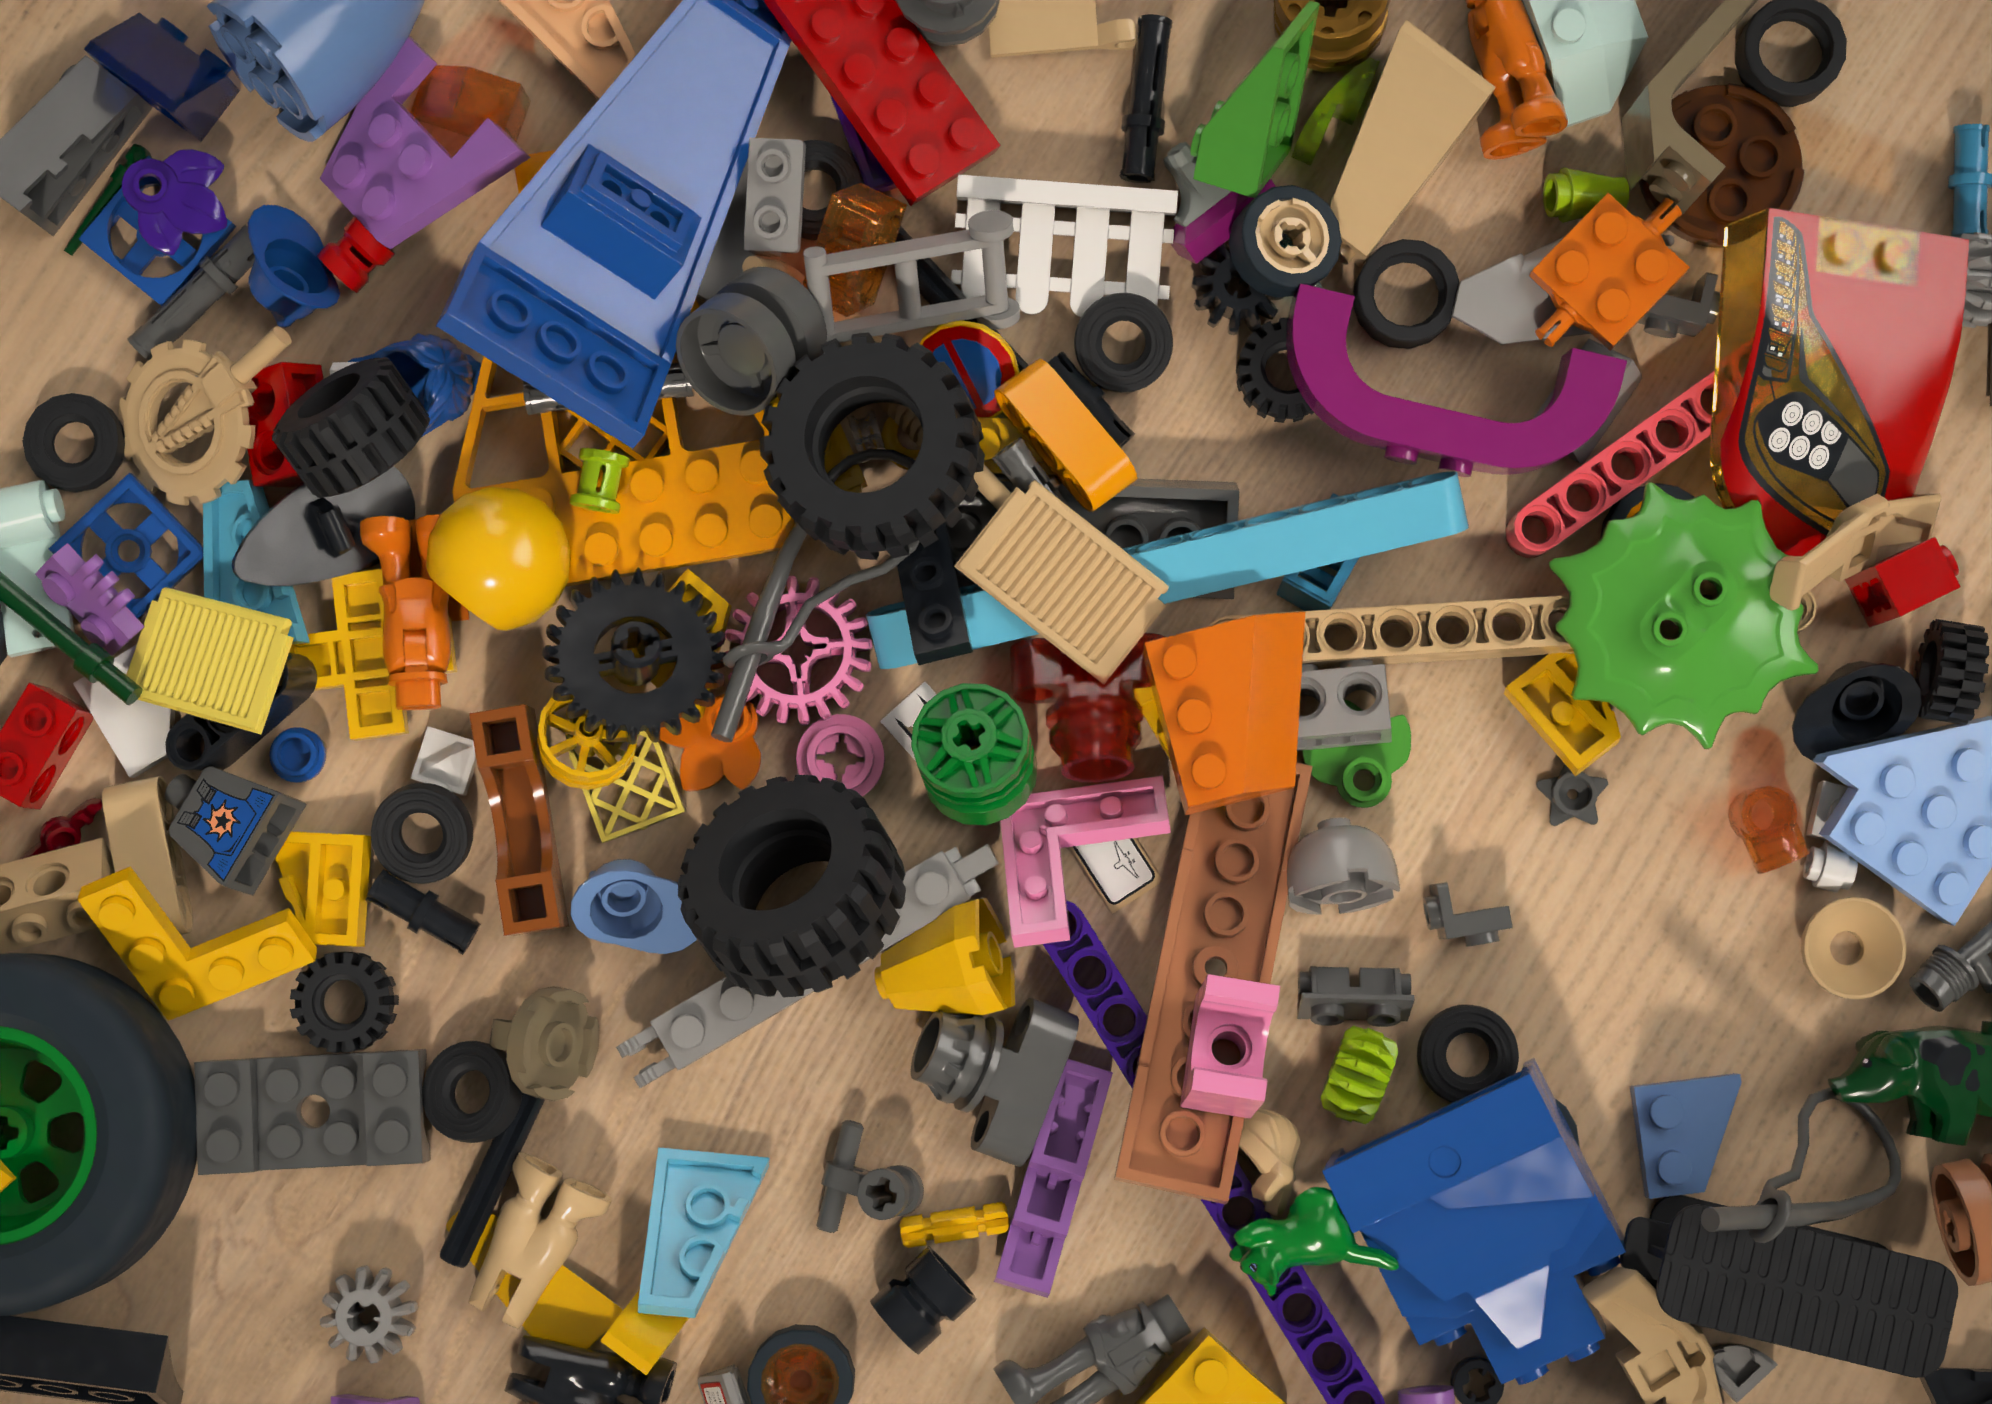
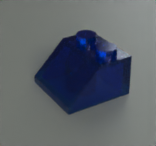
(165, 72)

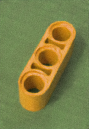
(1065, 435)

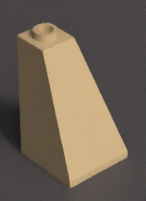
(1409, 129)

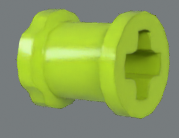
(593, 462)

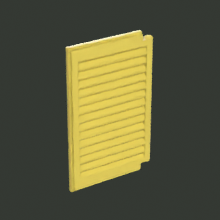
(211, 659)

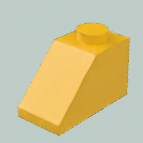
(641, 1336)

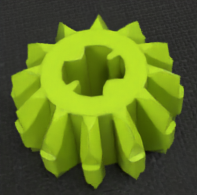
(1359, 1075)

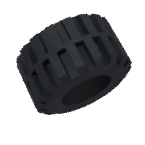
(351, 427)

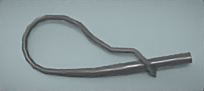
(755, 648)
(1775, 1209)

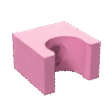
(1243, 1015)

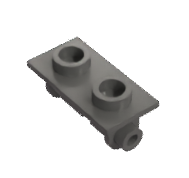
(1380, 999)

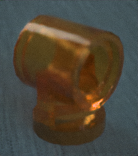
(1778, 843)

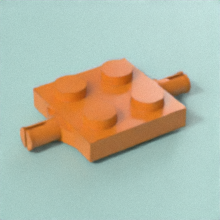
(1608, 272)

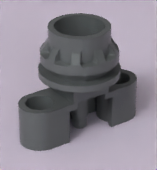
(966, 1059)

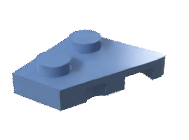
(1681, 1131)

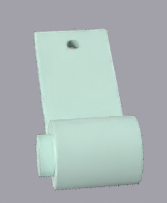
(26, 533)

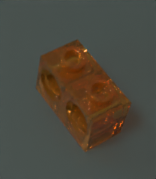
(857, 220)

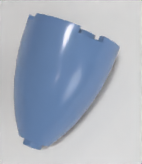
(312, 53)

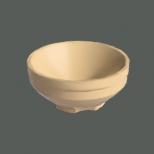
(1880, 948)

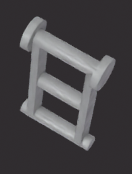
(993, 309)

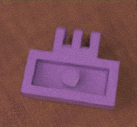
(90, 598)

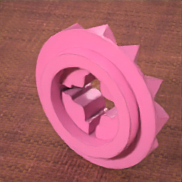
(860, 740)

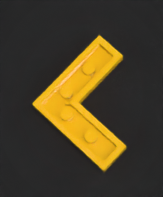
(182, 976)

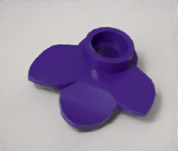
(182, 202)

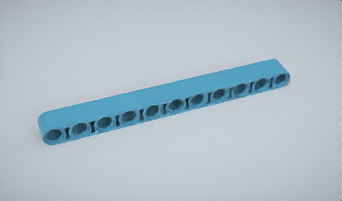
(1234, 554)

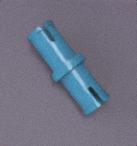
(1970, 179)

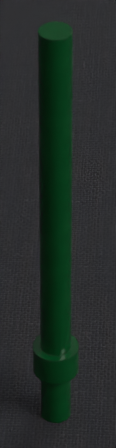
(88, 659)

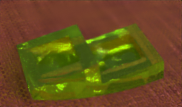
(1341, 103)

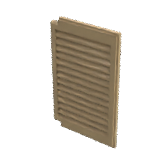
(1065, 579)

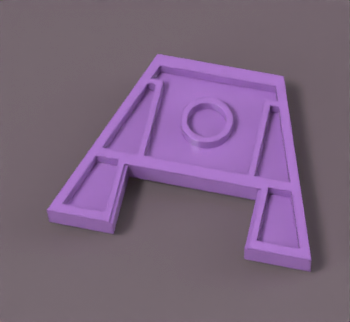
(396, 171)

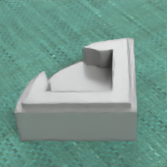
(1740, 1368)

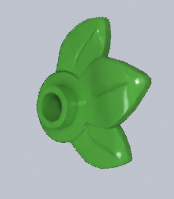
(1339, 764)

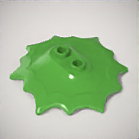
(1652, 572)

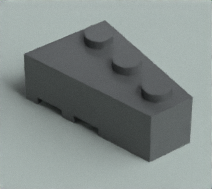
(67, 143)

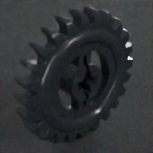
(640, 610)

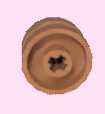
(1965, 1216)

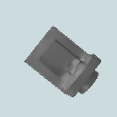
(1684, 316)
(1477, 926)

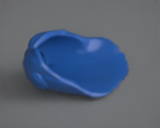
(436, 373)

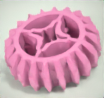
(843, 646)

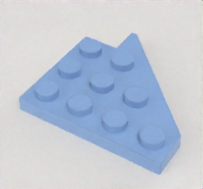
(1919, 812)

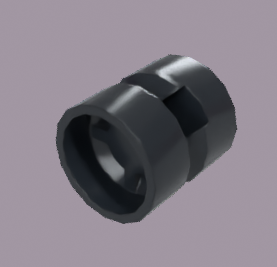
(923, 1300)

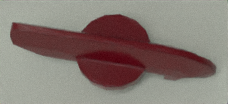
(65, 831)

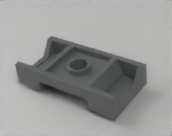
(255, 1122)

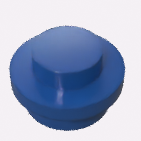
(297, 755)

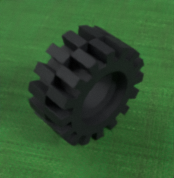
(1253, 378)
(1951, 671)
(310, 1002)

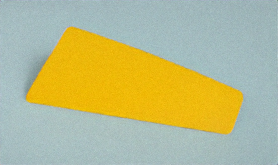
(567, 1310)

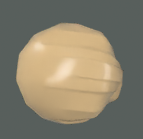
(1272, 1146)

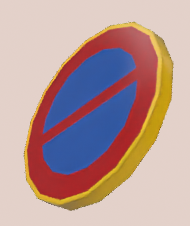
(977, 358)

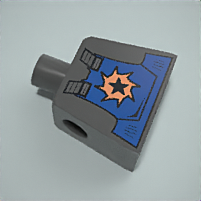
(231, 825)

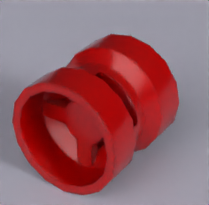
(355, 255)

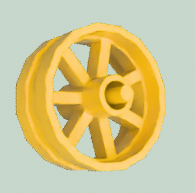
(585, 745)

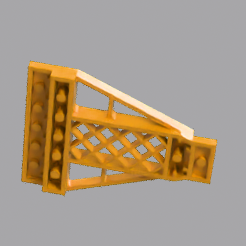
(672, 506)

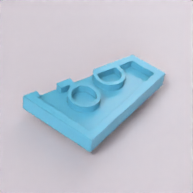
(692, 1224)

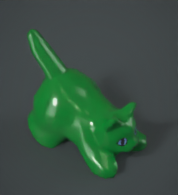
(1310, 1235)

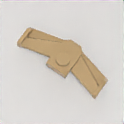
(1854, 543)
(1665, 1355)

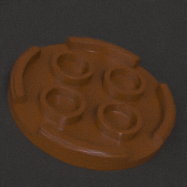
(1753, 143)

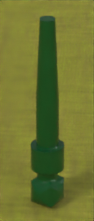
(134, 154)

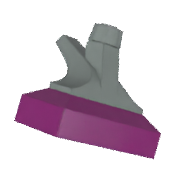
(1204, 210)

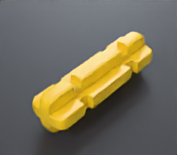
(954, 1224)

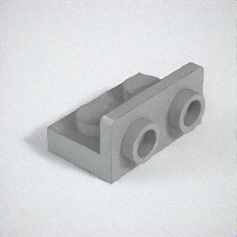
(774, 196)

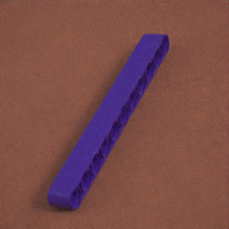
(1302, 1335)

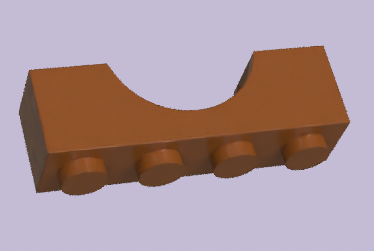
(518, 797)

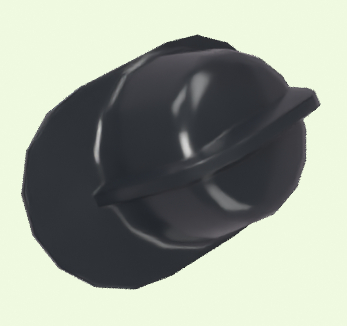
(1856, 707)

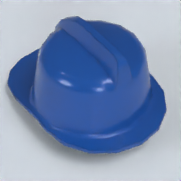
(286, 266)

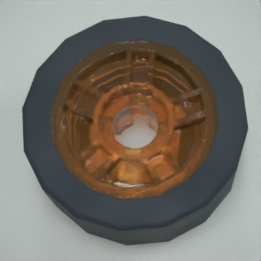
(801, 1349)

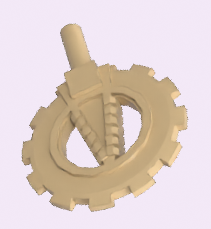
(213, 401)

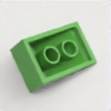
(1258, 120)

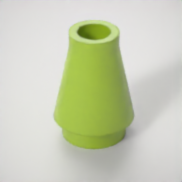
(1575, 192)

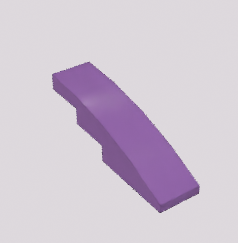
(1053, 1180)

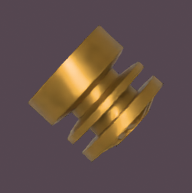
(1342, 39)

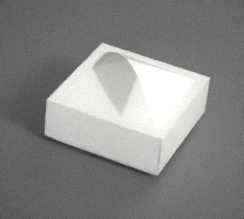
(445, 761)

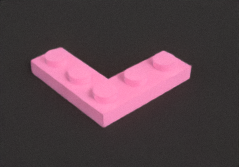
(1064, 820)

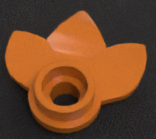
(709, 759)

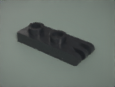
(934, 601)

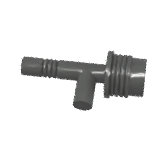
(1951, 973)

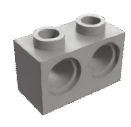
(1334, 721)

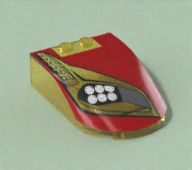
(1829, 365)

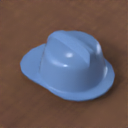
(631, 908)

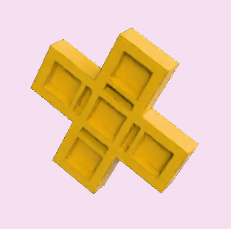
(355, 657)

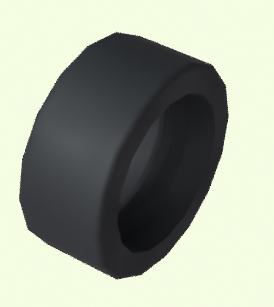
(1824, 27)
(1411, 252)

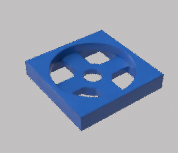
(140, 256)
(145, 535)

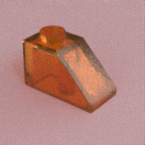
(465, 97)

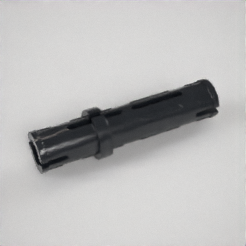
(1144, 119)

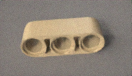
(140, 838)

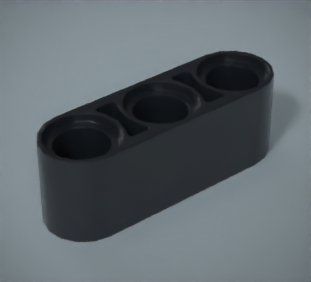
(227, 743)

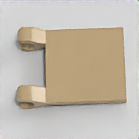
(1055, 26)

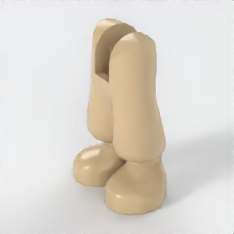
(527, 1243)

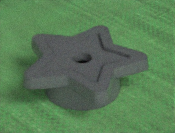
(1563, 807)

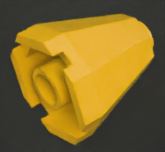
(950, 965)

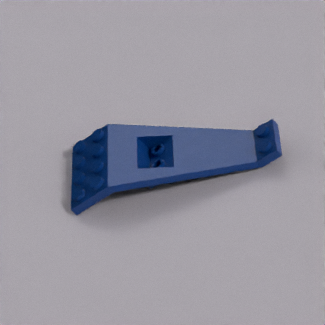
(619, 224)

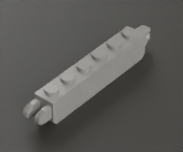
(728, 1011)

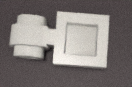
(1827, 865)

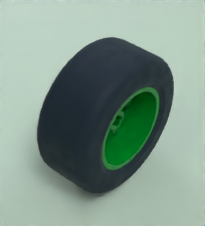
(139, 1128)

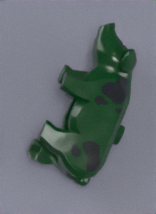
(1937, 1068)

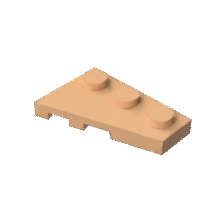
(580, 36)

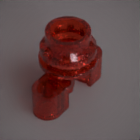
(1091, 722)

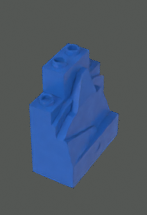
(1487, 1224)

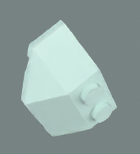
(1587, 50)

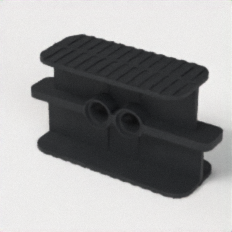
(1797, 1290)

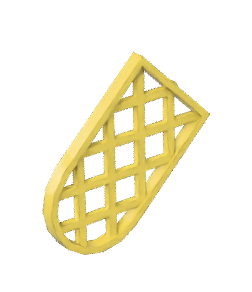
(642, 822)

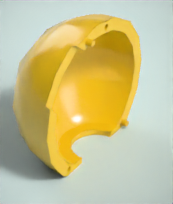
(500, 556)

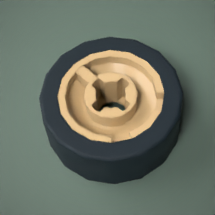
(1259, 230)

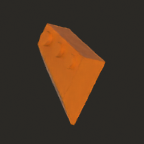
(1230, 707)

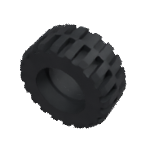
(830, 391)
(823, 930)

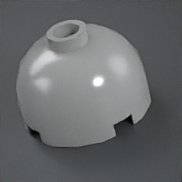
(1341, 867)

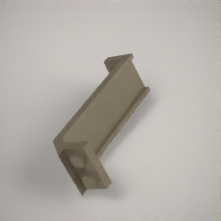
(1652, 138)

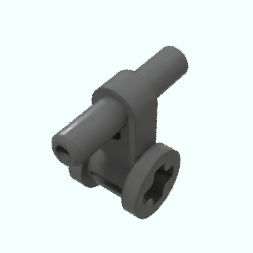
(869, 1186)

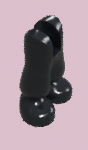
(587, 1376)

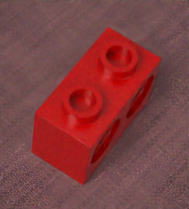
(276, 391)
(1904, 582)
(39, 744)

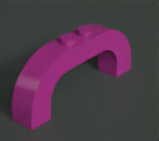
(1412, 430)

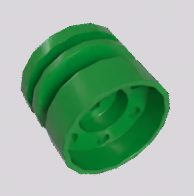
(981, 782)

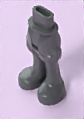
(1119, 1346)

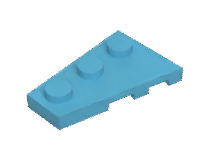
(224, 527)

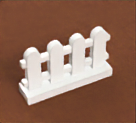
(1090, 234)

